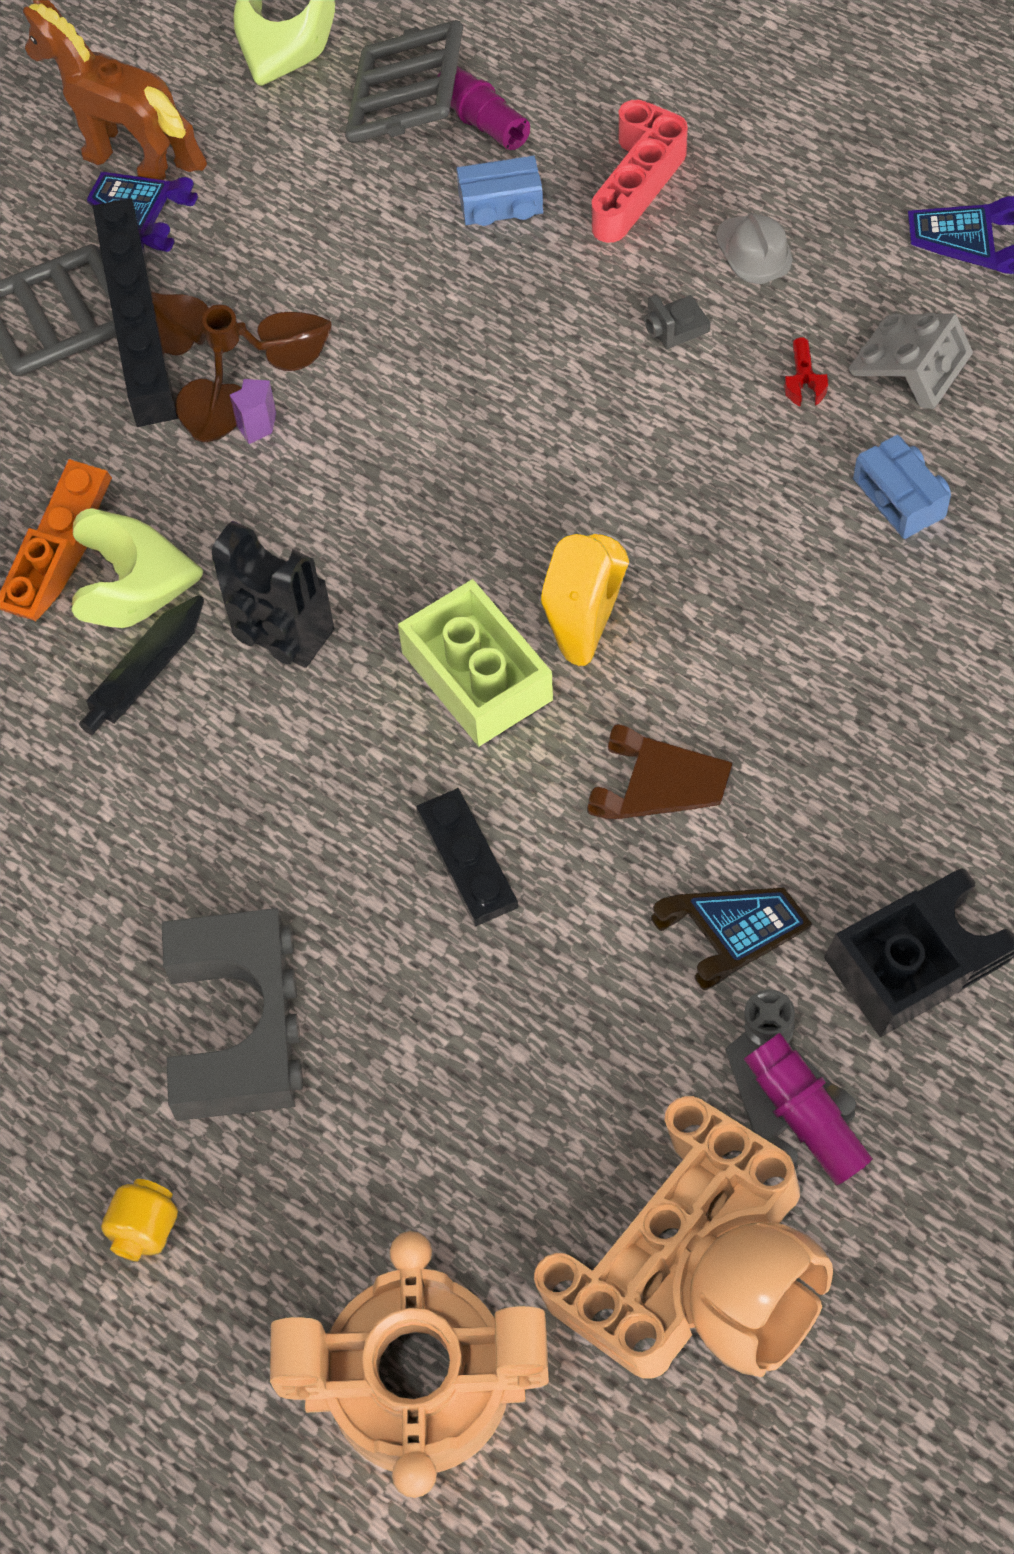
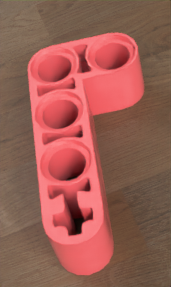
(656, 150)

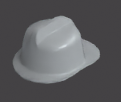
(755, 247)

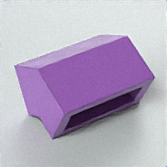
(254, 409)

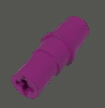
(482, 107)
(807, 1108)

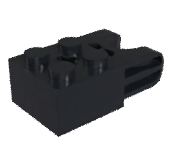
(270, 598)
(915, 954)

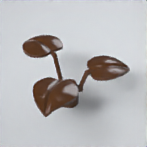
(205, 406)

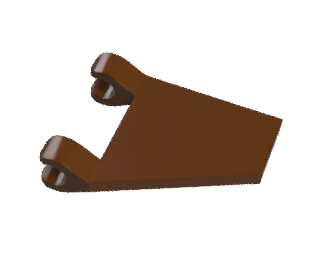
(662, 779)

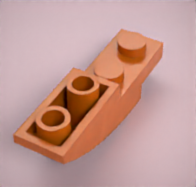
(51, 551)

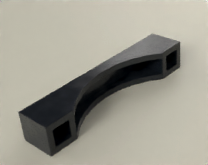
(134, 313)

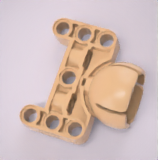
(722, 1272)

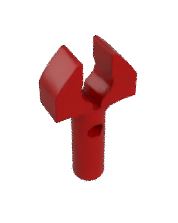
(804, 375)

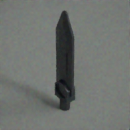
(142, 664)

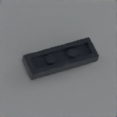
(467, 857)

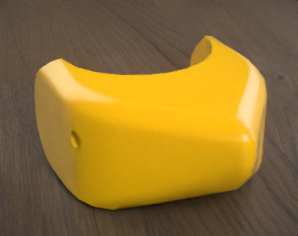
(582, 592)

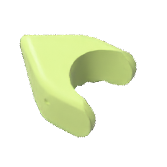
(282, 46)
(147, 565)

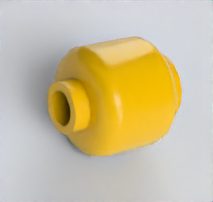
(139, 1219)

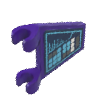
(148, 199)
(965, 233)

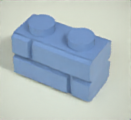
(500, 190)
(902, 486)

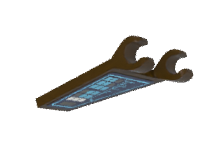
(737, 925)

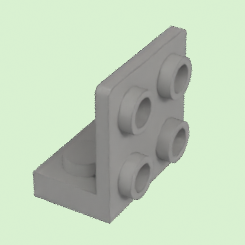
(921, 347)

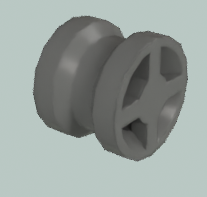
(768, 1008)

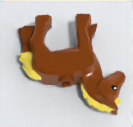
(112, 93)

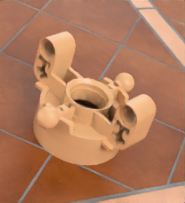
(424, 1435)

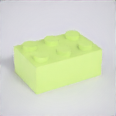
(476, 662)

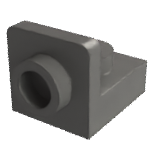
(675, 321)

